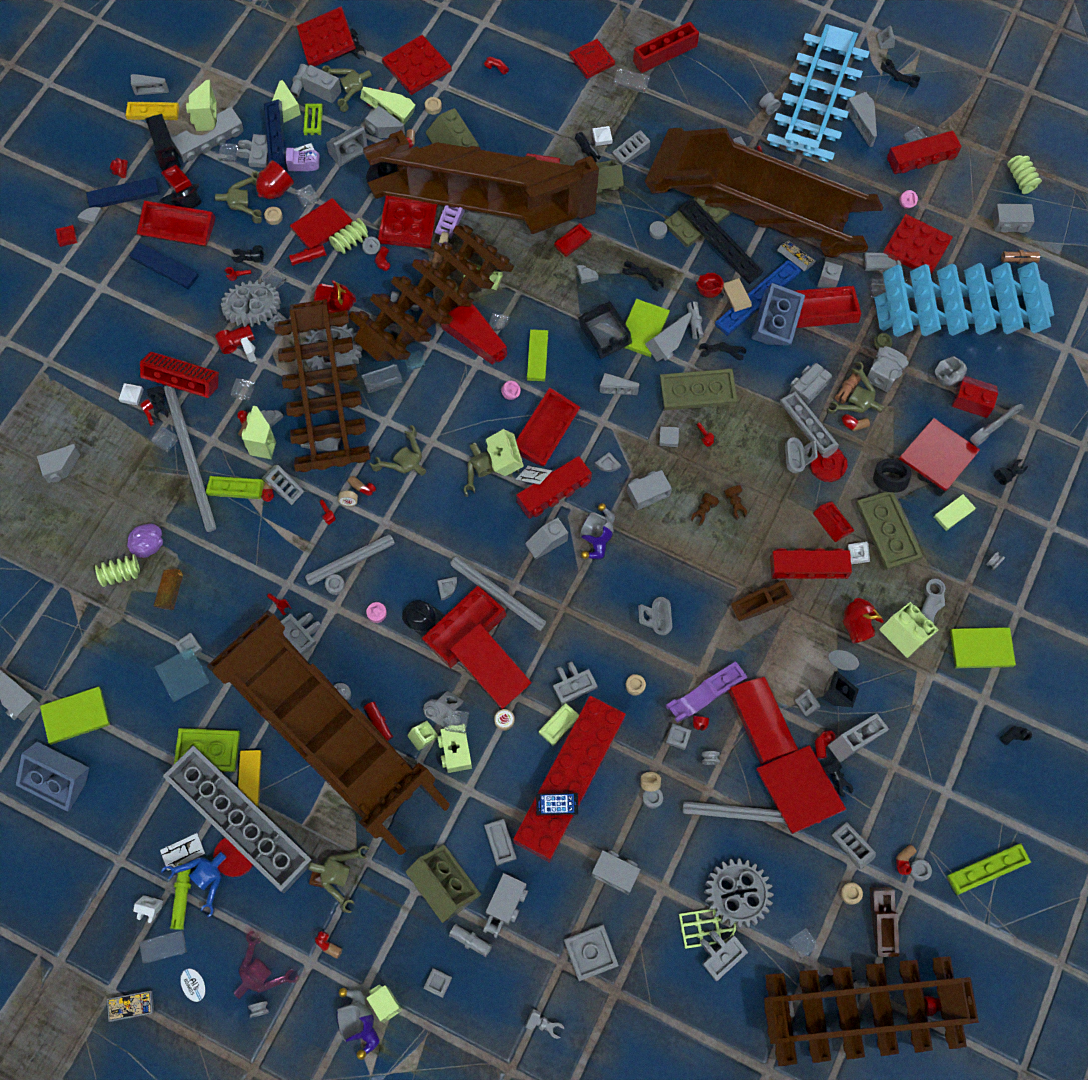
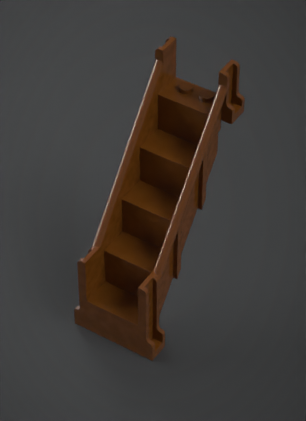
(486, 181)
(759, 187)
(322, 725)

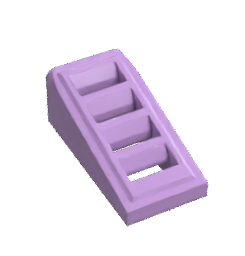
(457, 212)

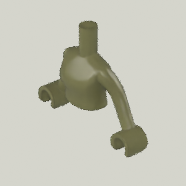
(351, 82)
(238, 199)
(861, 398)
(405, 459)
(482, 464)
(336, 873)

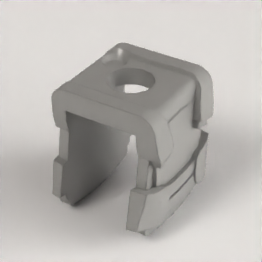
(887, 368)

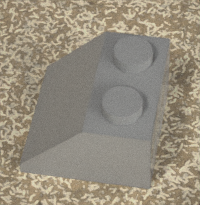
(347, 145)

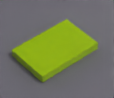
(645, 323)
(982, 648)
(74, 715)
(216, 745)

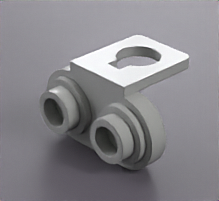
(797, 454)
(659, 616)
(438, 709)

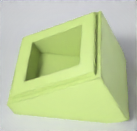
(422, 735)

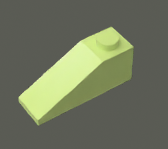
(393, 103)

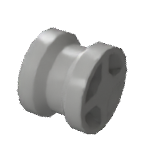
(769, 103)

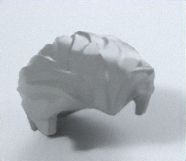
(950, 371)

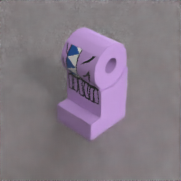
(302, 160)

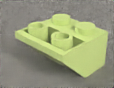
(258, 435)
(908, 629)

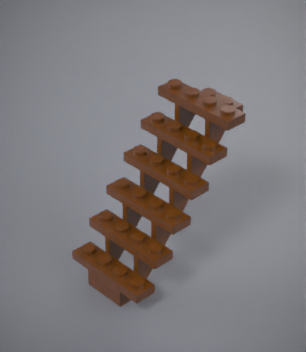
(306, 317)
(381, 343)
(954, 993)

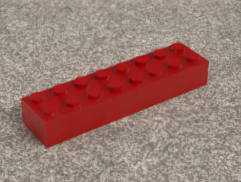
(571, 773)

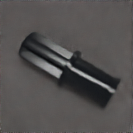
(587, 147)

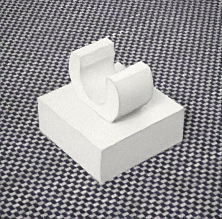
(147, 906)

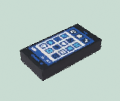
(557, 804)

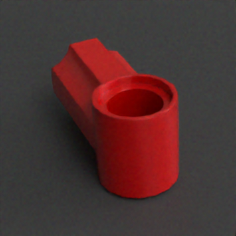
(230, 340)

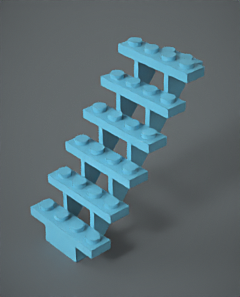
(831, 38)
(894, 308)

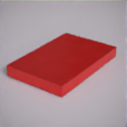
(320, 224)

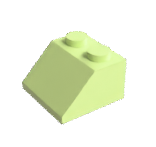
(203, 107)

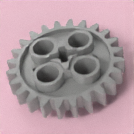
(261, 306)
(342, 359)
(744, 912)

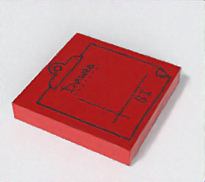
(592, 58)

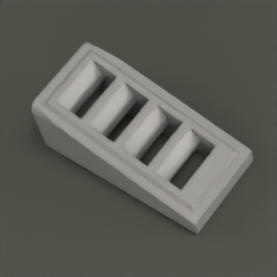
(148, 85)
(639, 140)
(616, 385)
(287, 479)
(860, 863)

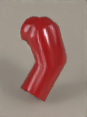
(491, 61)
(381, 260)
(822, 741)

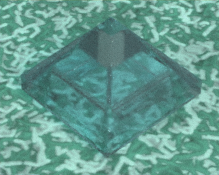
(415, 360)

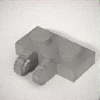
(258, 150)
(297, 634)
(574, 686)
(724, 957)

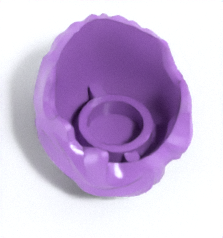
(145, 540)

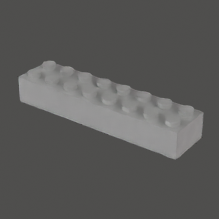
(238, 819)

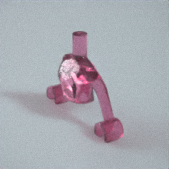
(256, 974)

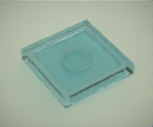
(182, 675)

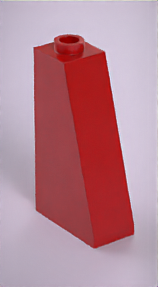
(475, 333)

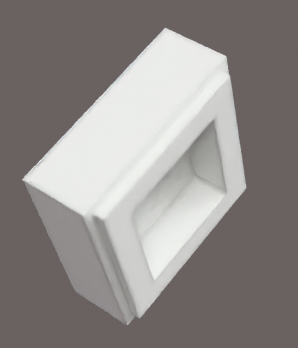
(602, 136)
(249, 349)
(131, 394)
(859, 552)

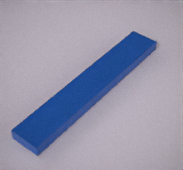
(781, 276)

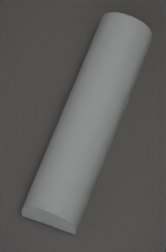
(809, 424)

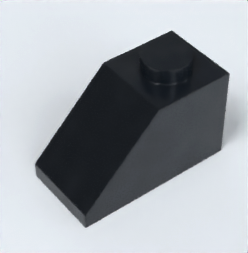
(840, 691)

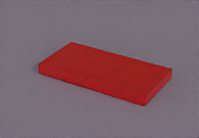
(490, 666)

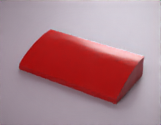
(176, 223)
(829, 307)
(546, 427)
(467, 614)
(762, 720)

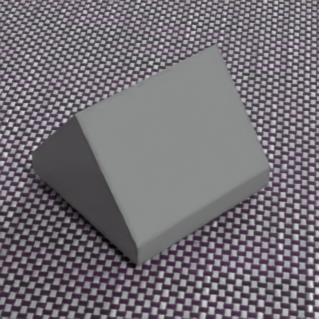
(886, 38)
(807, 702)

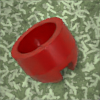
(700, 723)

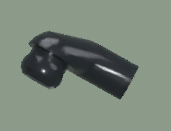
(1016, 733)

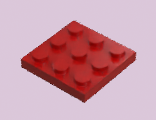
(326, 37)
(416, 64)
(407, 222)
(917, 244)

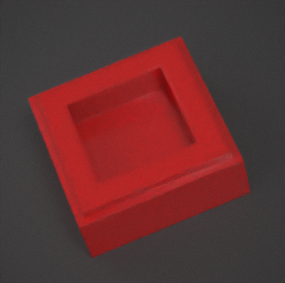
(66, 236)

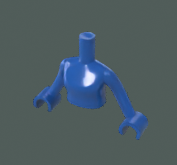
(203, 875)

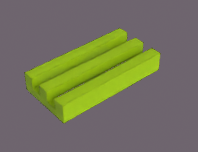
(313, 130)

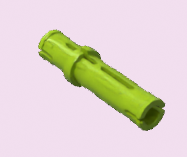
(180, 899)

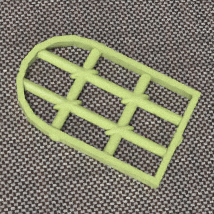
(698, 922)

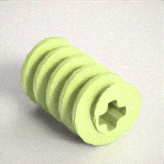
(1024, 173)
(349, 236)
(118, 571)

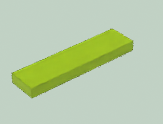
(988, 869)

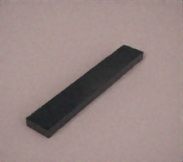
(720, 240)

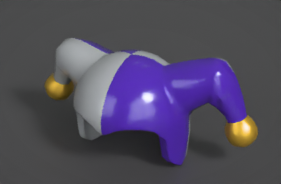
(598, 532)
(357, 1021)

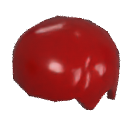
(710, 285)

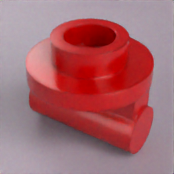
(119, 167)

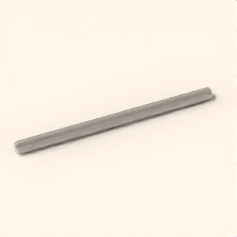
(190, 459)

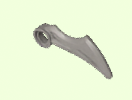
(982, 434)
(933, 601)

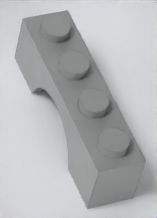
(191, 145)

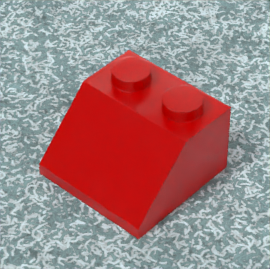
(975, 396)

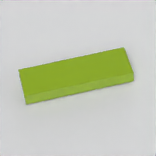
(537, 355)
(235, 487)

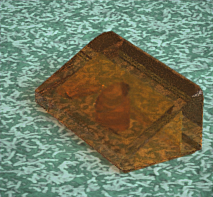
(168, 589)

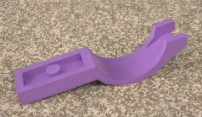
(707, 692)

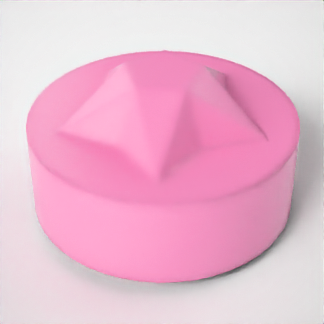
(908, 199)
(510, 390)
(376, 612)

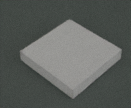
(591, 953)

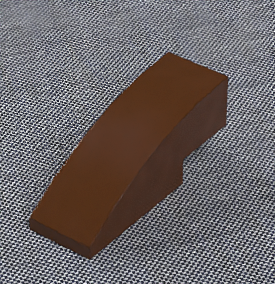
(762, 601)
(884, 921)

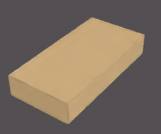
(737, 295)

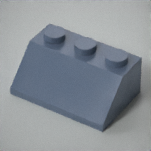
(778, 316)
(51, 775)

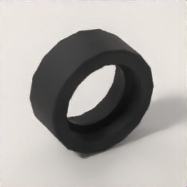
(893, 466)

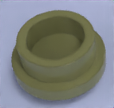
(883, 340)

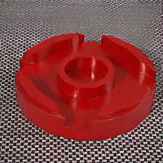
(829, 468)
(236, 863)

